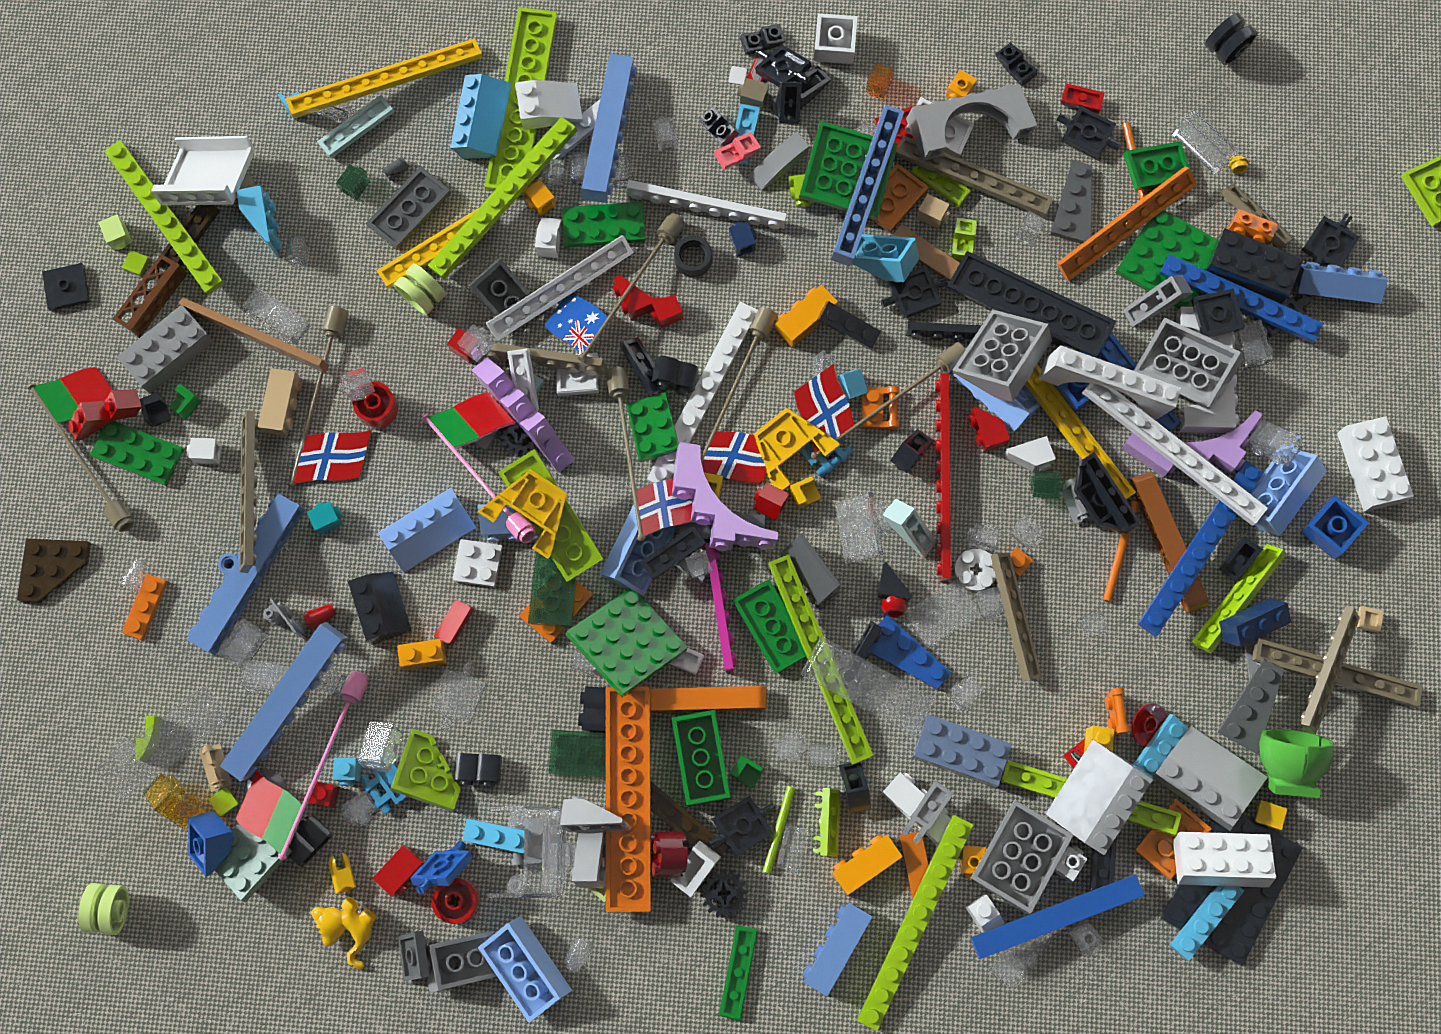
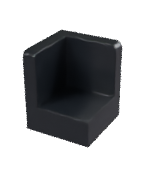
(154, 409)

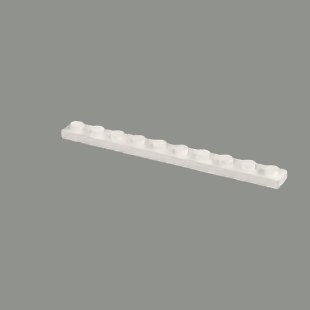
(706, 387)
(1176, 452)

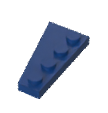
(908, 655)

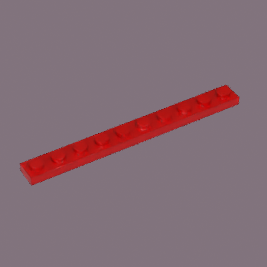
(942, 467)

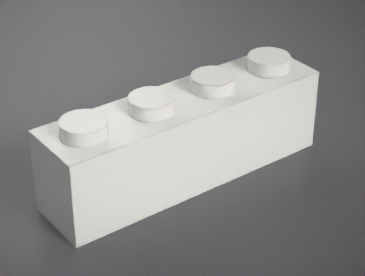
(906, 798)

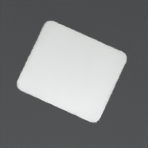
(737, 75)

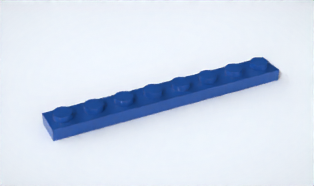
(1248, 301)

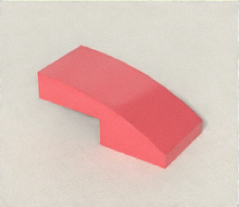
(738, 151)

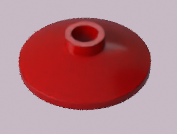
(1147, 722)

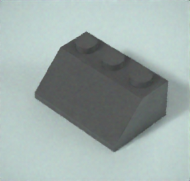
(812, 571)

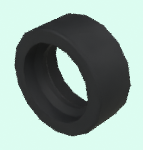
(691, 241)

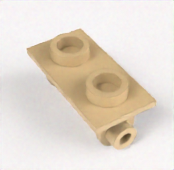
(212, 758)

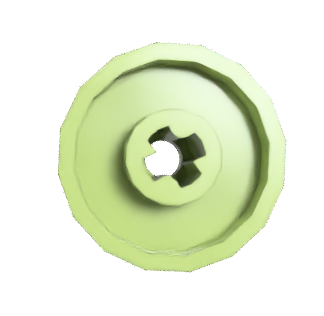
(419, 289)
(103, 908)

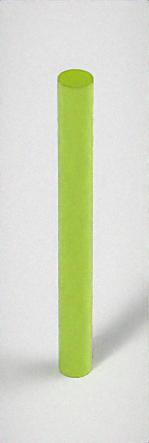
(773, 848)

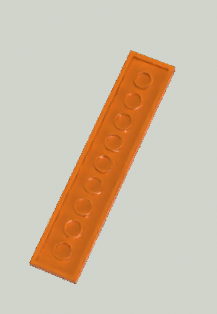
(630, 799)

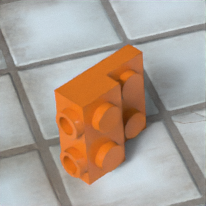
(1252, 226)

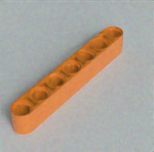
(707, 699)

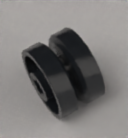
(1231, 38)

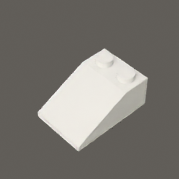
(544, 102)

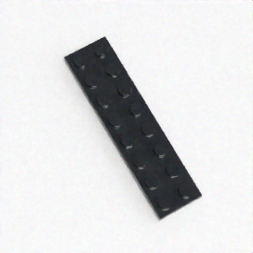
(1013, 294)

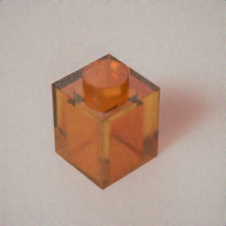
(879, 81)

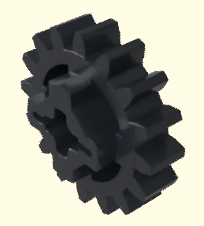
(520, 443)
(736, 892)

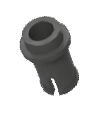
(395, 167)

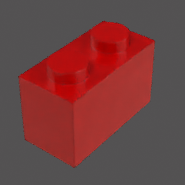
(398, 871)

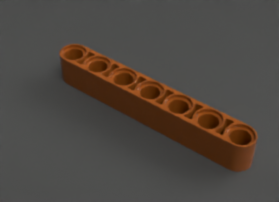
(1166, 535)

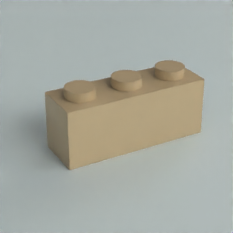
(279, 402)

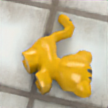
(332, 924)

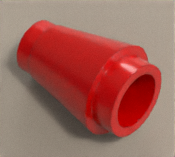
(318, 616)

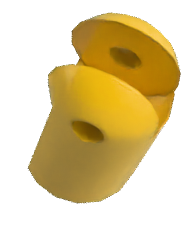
(342, 876)

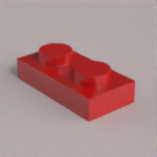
(1078, 96)

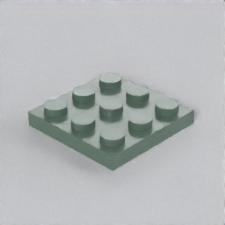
(248, 863)

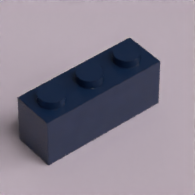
(1255, 622)

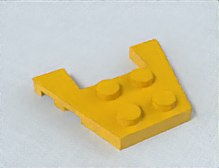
(784, 438)
(536, 500)

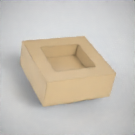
(1370, 619)

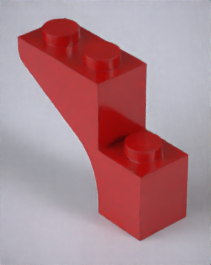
(637, 303)
(97, 414)

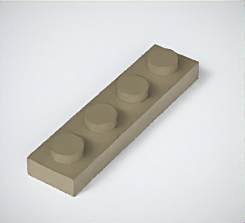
(1240, 200)

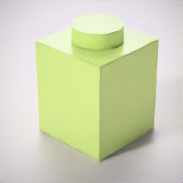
(115, 232)

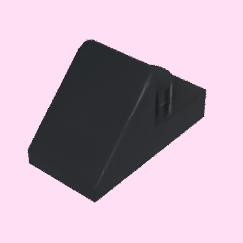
(1240, 558)

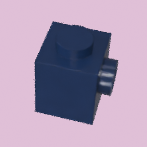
(742, 238)

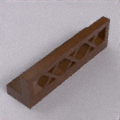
(154, 297)

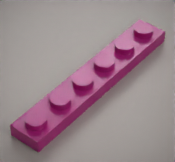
(722, 616)

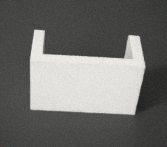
(699, 865)

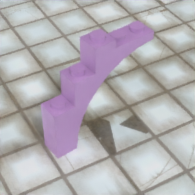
(521, 409)
(1222, 451)
(726, 527)

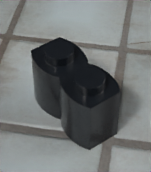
(675, 375)
(594, 709)
(478, 768)
(308, 840)

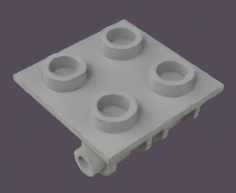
(280, 614)

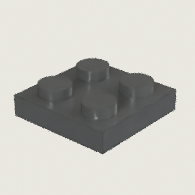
(413, 955)

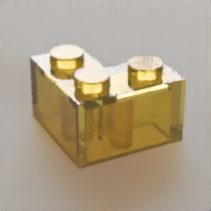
(171, 801)

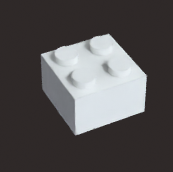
(835, 38)

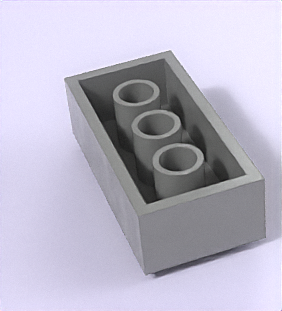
(165, 349)

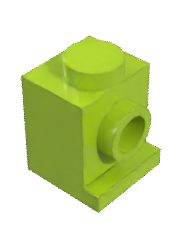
(795, 185)

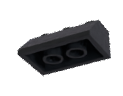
(379, 606)

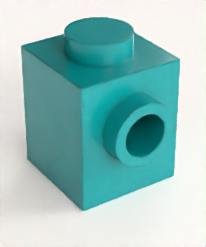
(325, 517)

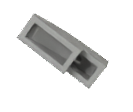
(779, 161)

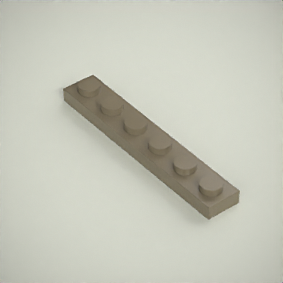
(551, 359)
(1016, 616)
(1332, 664)

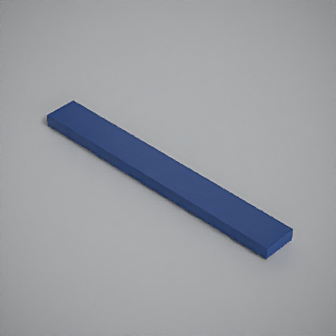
(1056, 916)

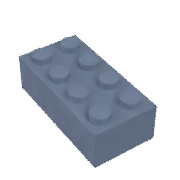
(961, 751)

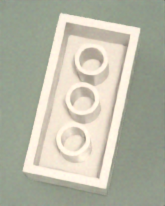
(1375, 464)
(1224, 859)

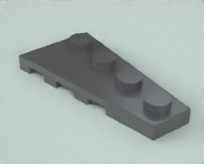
(1074, 209)
(1253, 707)

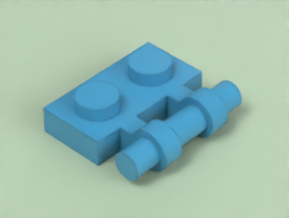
(826, 466)
(386, 780)

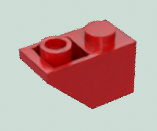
(989, 429)

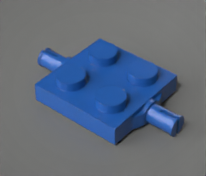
(441, 868)

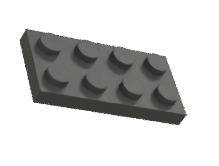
(408, 208)

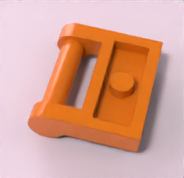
(873, 400)
(1115, 704)

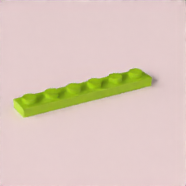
(1239, 596)

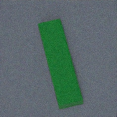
(738, 972)

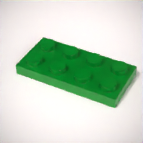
(603, 224)
(137, 452)
(770, 626)

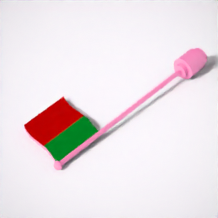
(469, 423)
(274, 812)

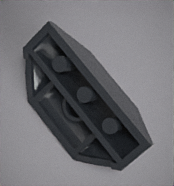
(1102, 497)

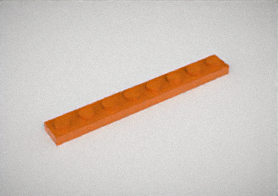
(1126, 223)

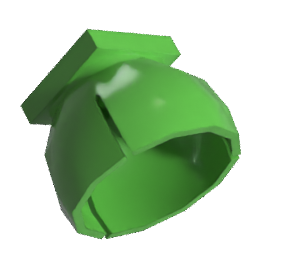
(1295, 761)

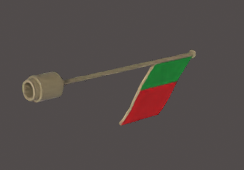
(60, 401)

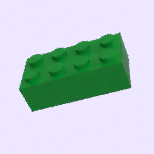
(700, 758)

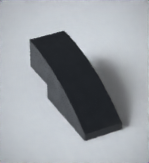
(817, 83)

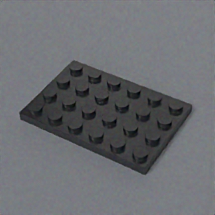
(1245, 919)

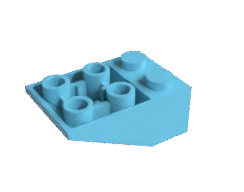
(259, 212)

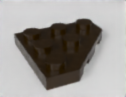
(49, 565)

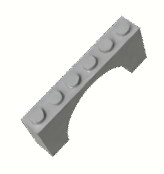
(1002, 104)

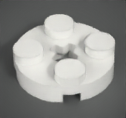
(967, 578)

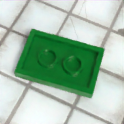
(1154, 164)
(652, 427)

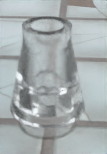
(133, 576)

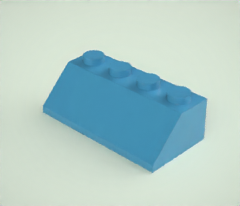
(480, 116)

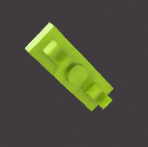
(828, 822)

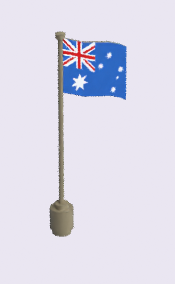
(581, 322)

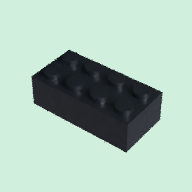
(1254, 265)

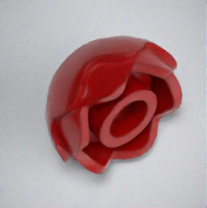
(894, 606)

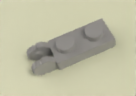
(928, 810)

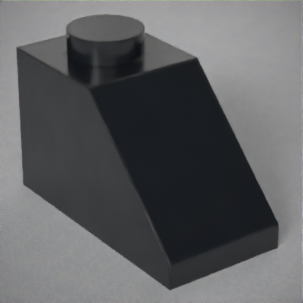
(911, 451)
(855, 787)

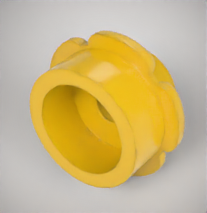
(1239, 164)

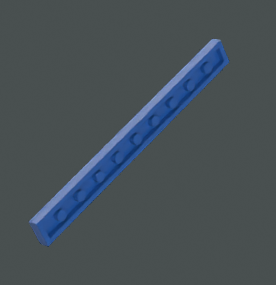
(1195, 556)

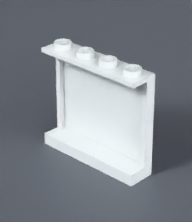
(206, 171)

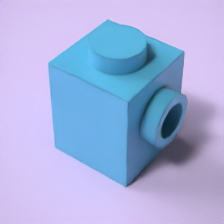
(346, 771)

